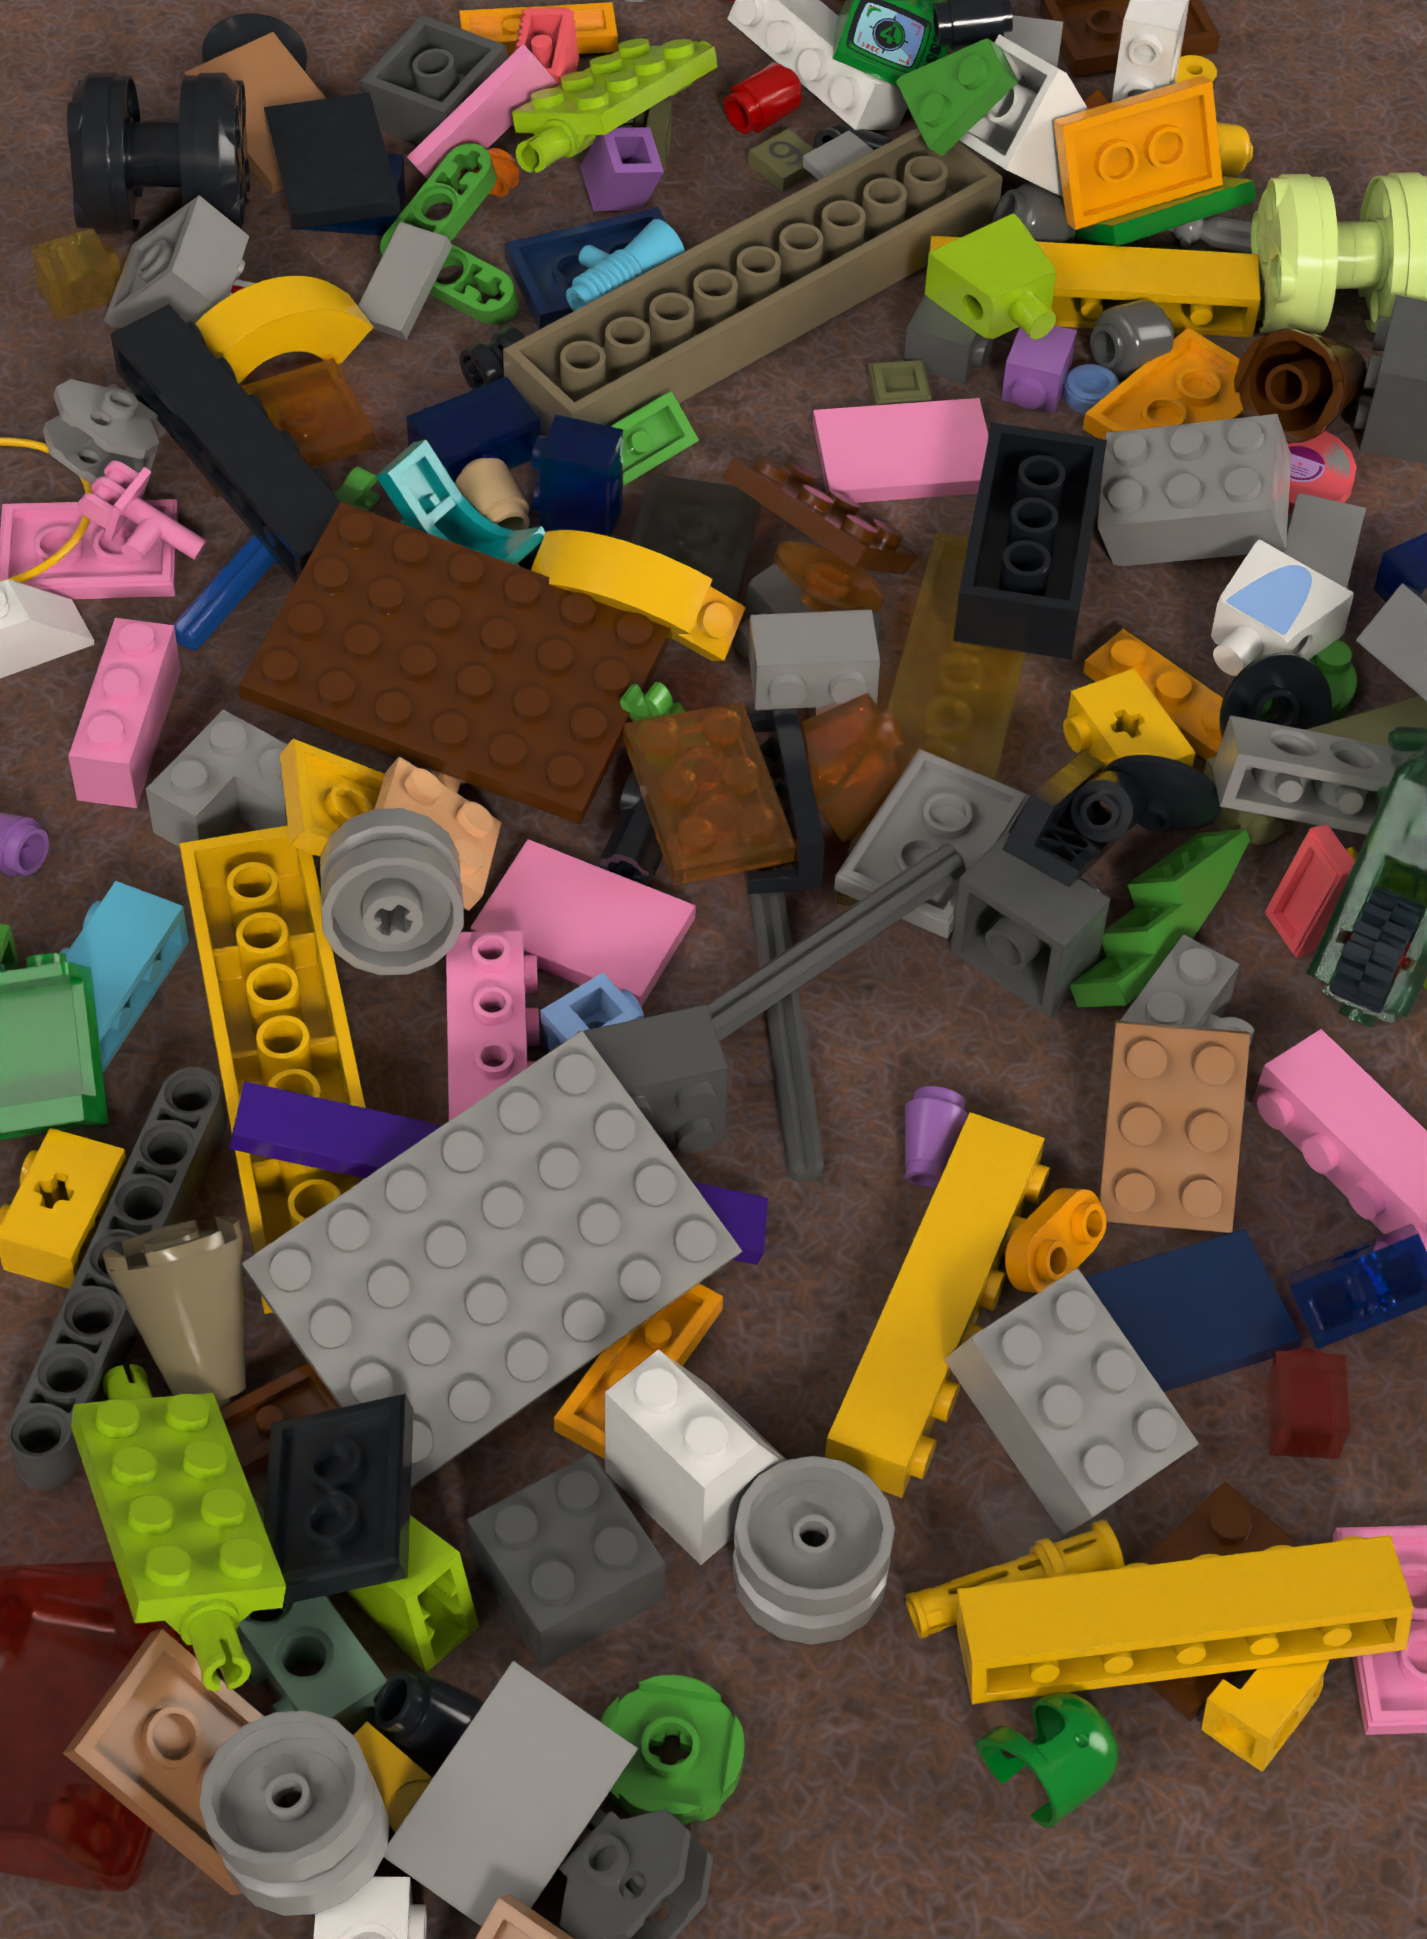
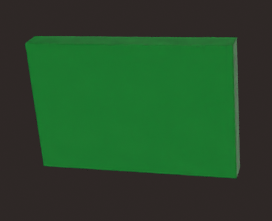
(1168, 215)

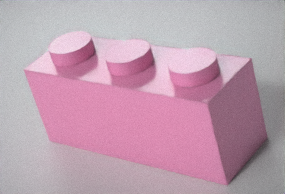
(125, 713)

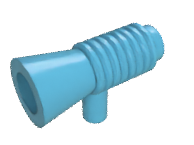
(606, 271)

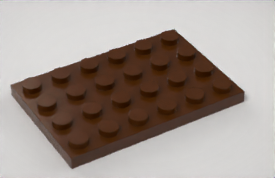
(455, 662)

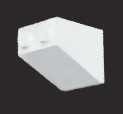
(1021, 125)
(682, 1453)

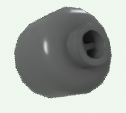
(1039, 211)
(1131, 336)

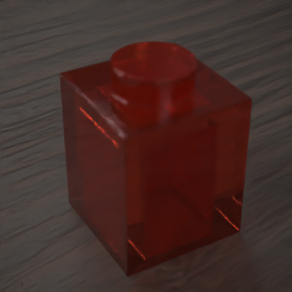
(1307, 1404)

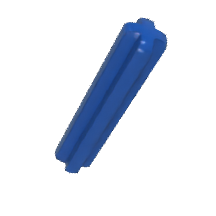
(222, 594)

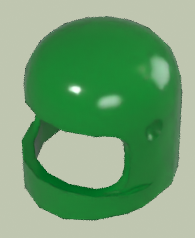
(1070, 1753)

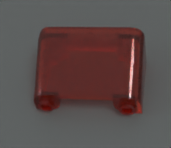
(63, 1648)

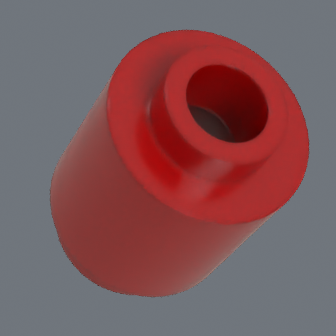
(763, 99)

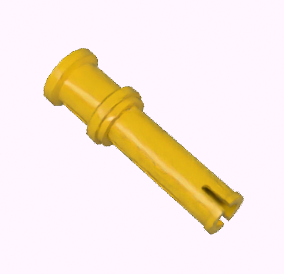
(1091, 1551)

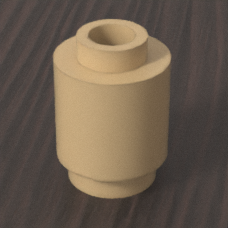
(494, 493)

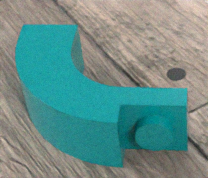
(435, 505)

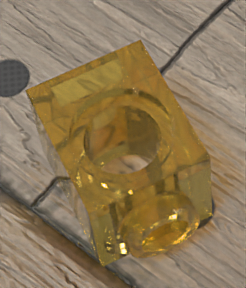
(75, 273)

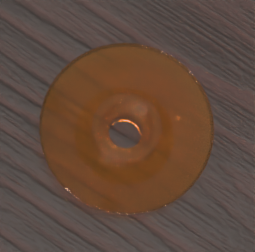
(827, 579)

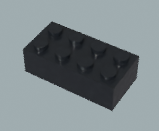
(1030, 541)

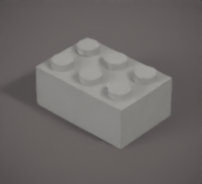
(1194, 490)
(1070, 1401)

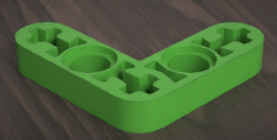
(444, 187)

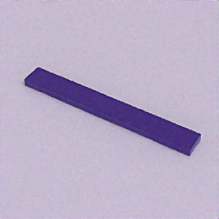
(364, 1140)

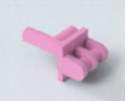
(120, 499)

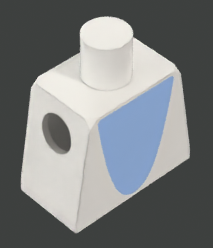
(1276, 608)

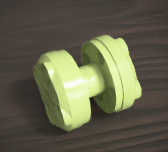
(1311, 254)

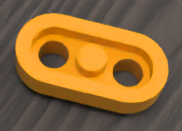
(1054, 1239)

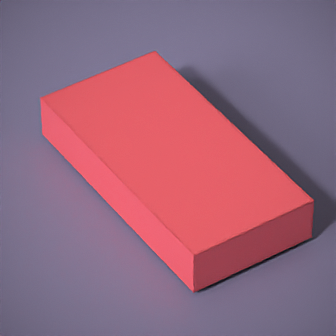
(1310, 890)

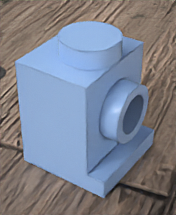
(585, 1008)

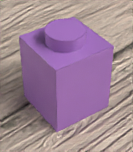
(622, 169)
(1038, 369)

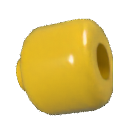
(1234, 148)

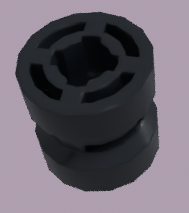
(484, 363)

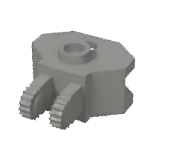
(103, 427)

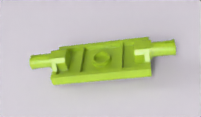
(606, 97)
(178, 1517)

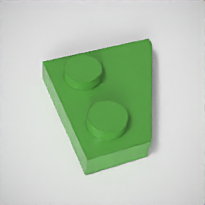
(956, 92)

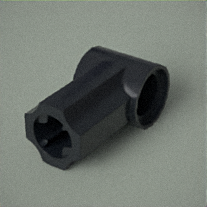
(633, 845)

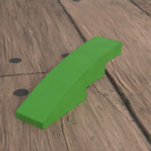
(1168, 903)

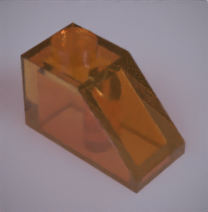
(852, 761)

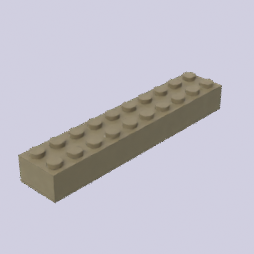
(754, 284)

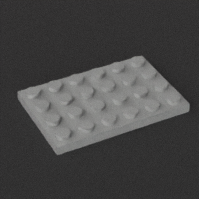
(494, 1255)

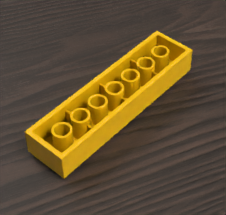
(271, 1004)

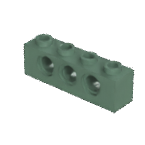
(312, 1632)

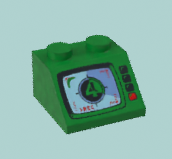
(886, 37)

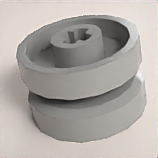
(391, 892)
(812, 1549)
(295, 1812)

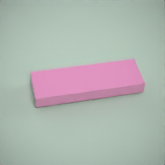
(486, 111)

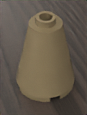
(188, 1303)

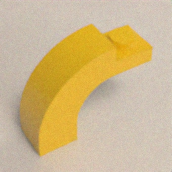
(283, 318)
(642, 584)

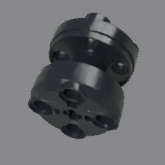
(121, 154)

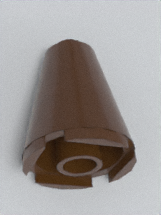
(1299, 380)

